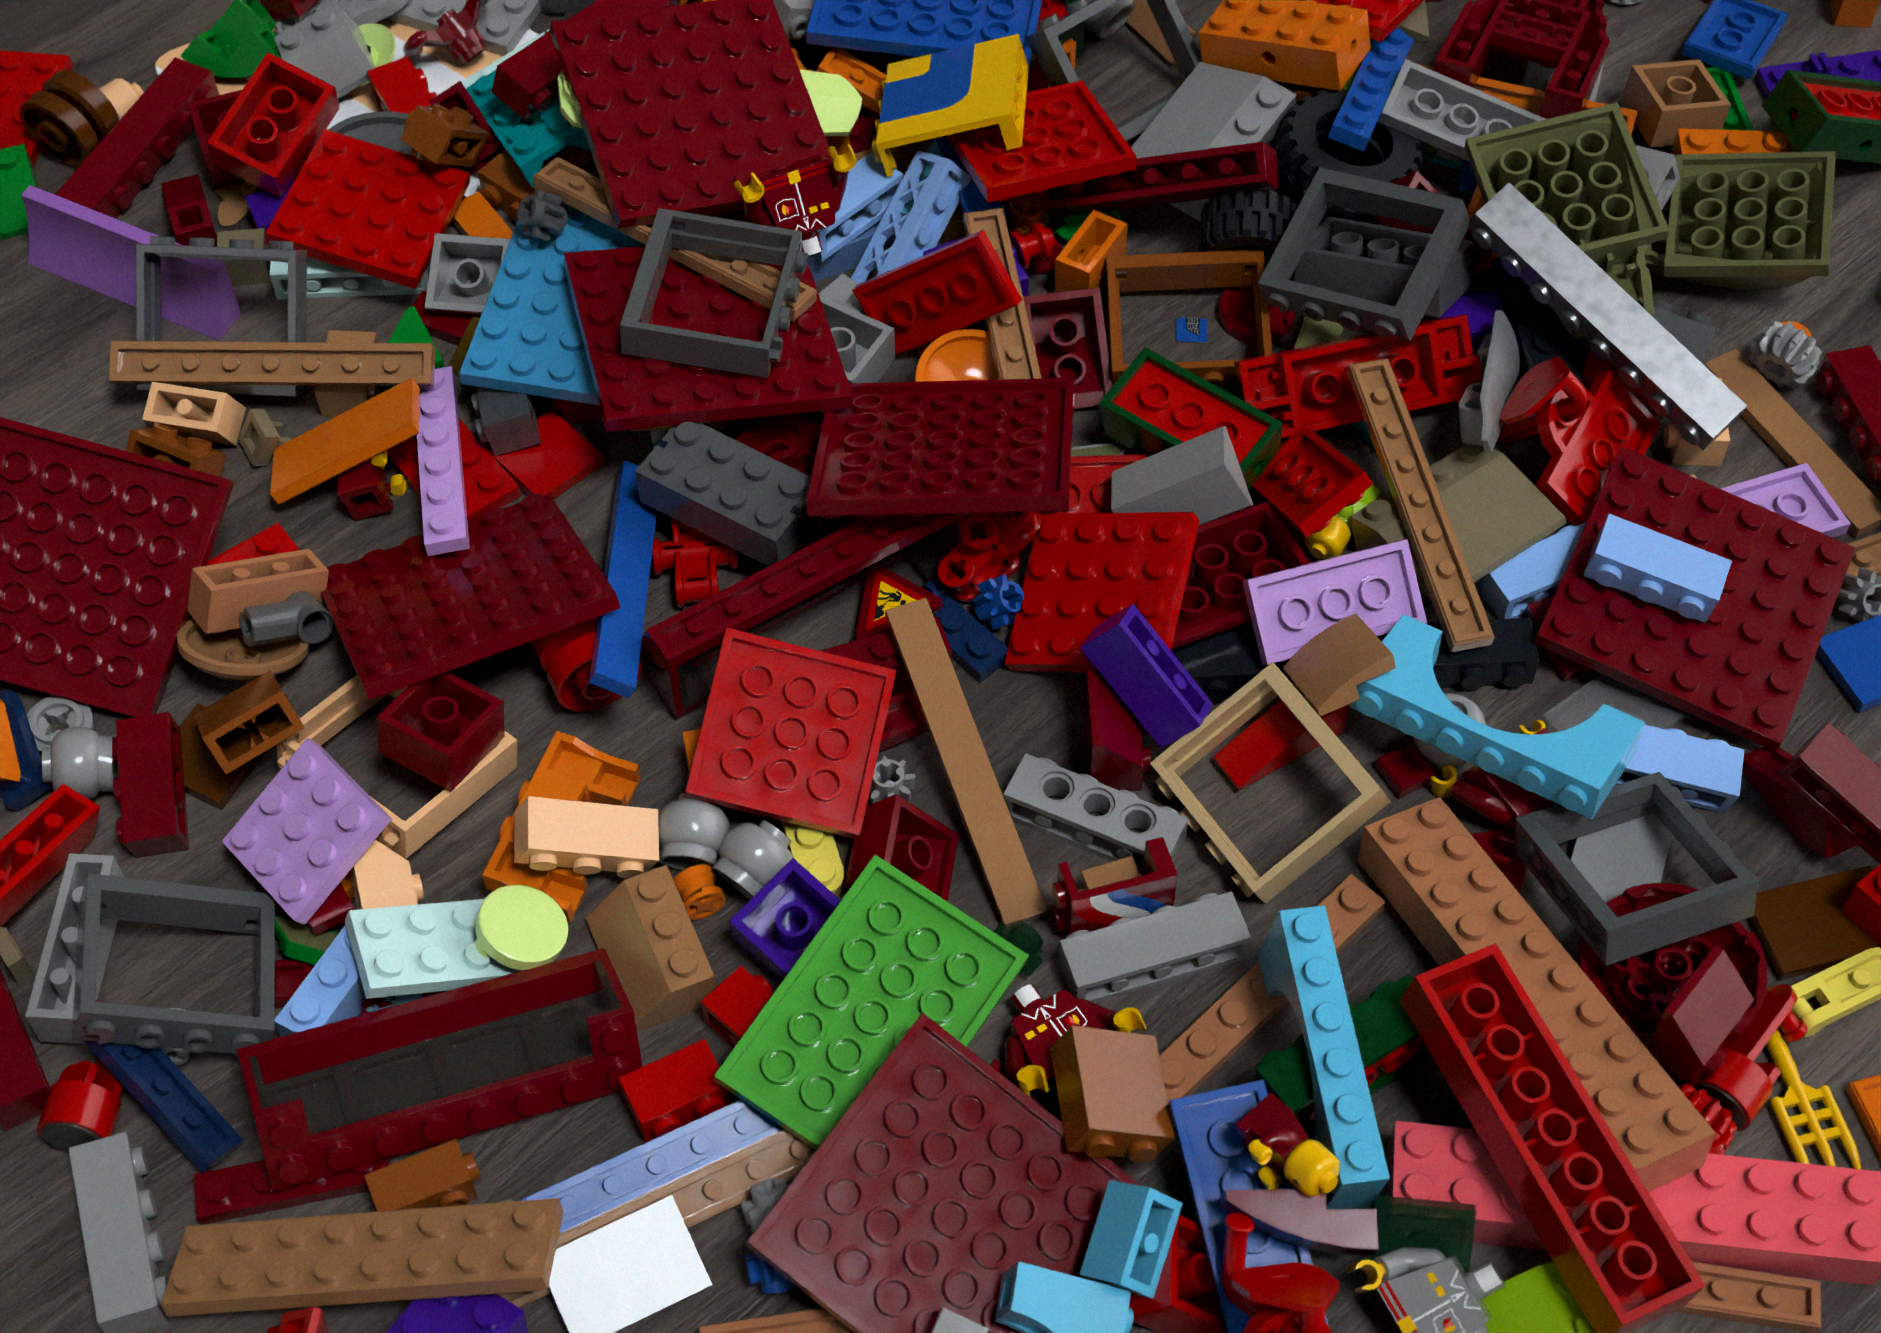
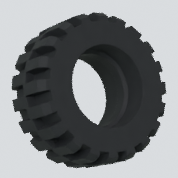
(1305, 146)

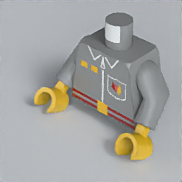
(1431, 1291)

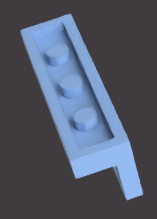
(925, 223)

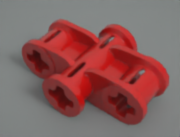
(982, 554)
(694, 562)

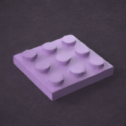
(306, 831)

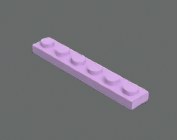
(441, 467)

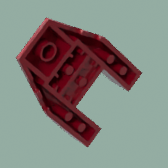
(1547, 32)

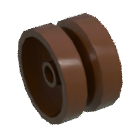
(68, 117)

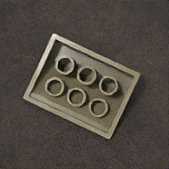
(1488, 504)

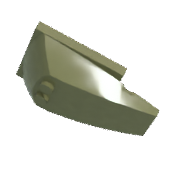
(1586, 182)
(1748, 220)

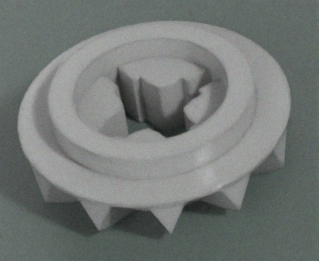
(57, 711)

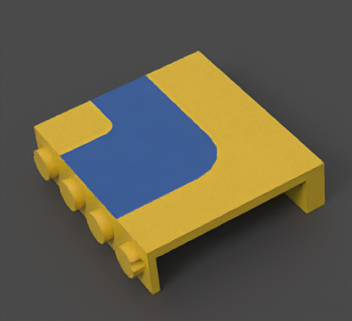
(953, 95)

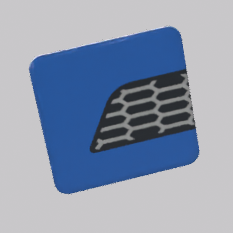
(1191, 330)

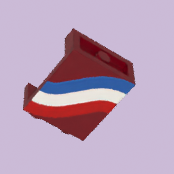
(1124, 899)

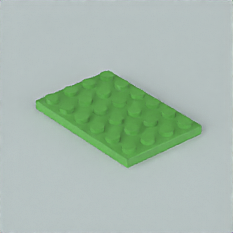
(858, 992)

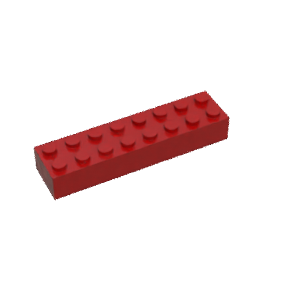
(1550, 1143)

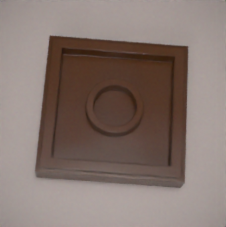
(202, 772)

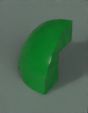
(235, 41)

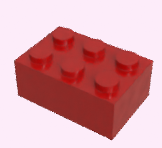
(273, 125)

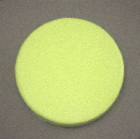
(520, 927)

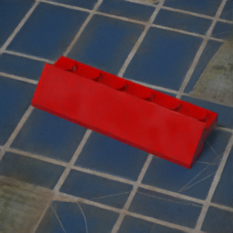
(1312, 382)

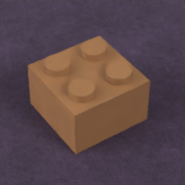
(1673, 98)

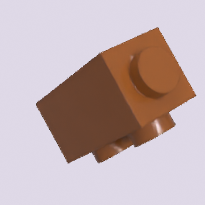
(426, 1180)

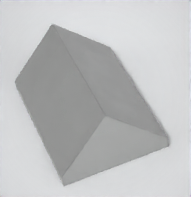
(1186, 478)

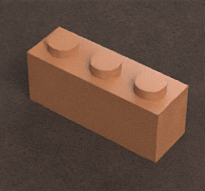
(225, 588)

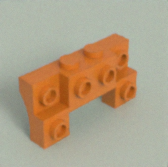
(565, 772)

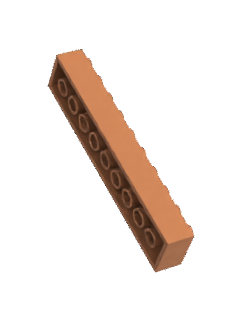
(1464, 903)

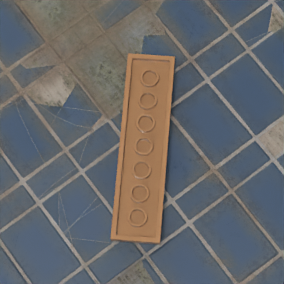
(364, 1257)

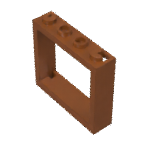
(1188, 271)

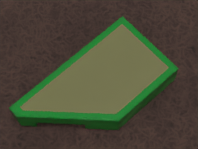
(299, 941)

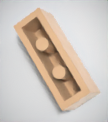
(585, 836)

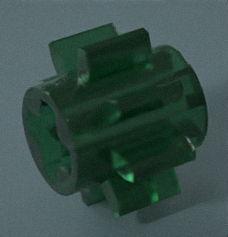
(1026, 939)

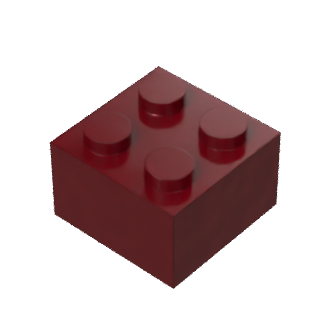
(441, 728)

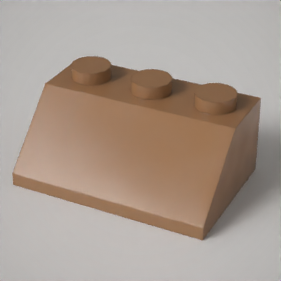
(653, 947)

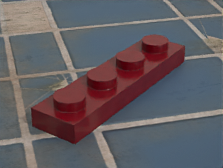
(248, 1190)

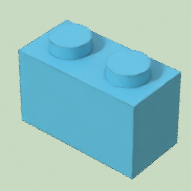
(1131, 1238)

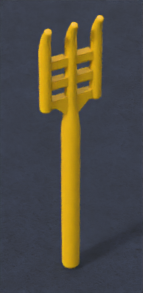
(1802, 1095)

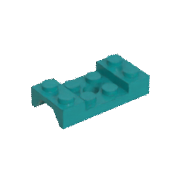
(525, 143)

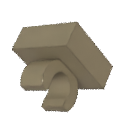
(261, 437)

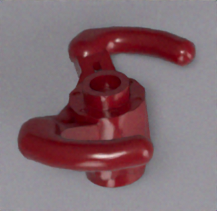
(455, 32)

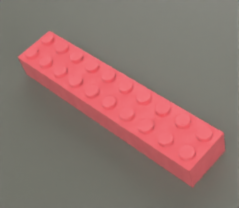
(1725, 1214)

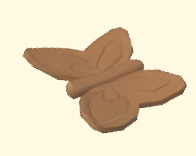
(234, 204)

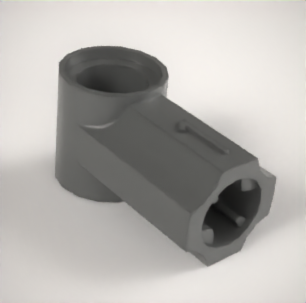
(286, 621)

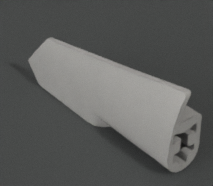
(1485, 400)

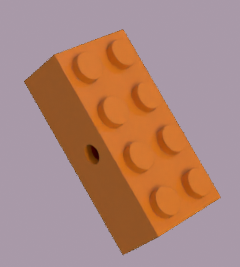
(1287, 40)

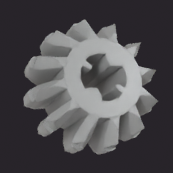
(1785, 354)

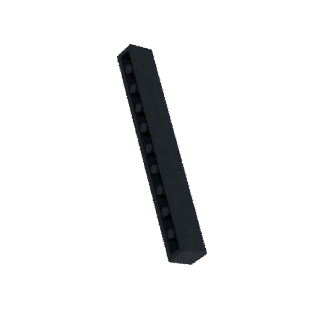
(1231, 659)

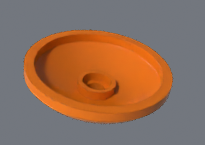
(958, 356)

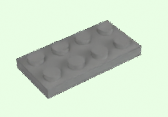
(499, 21)

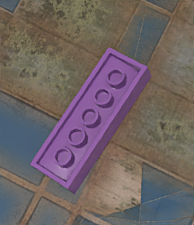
(102, 257)

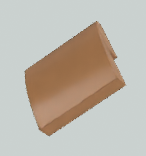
(1336, 662)

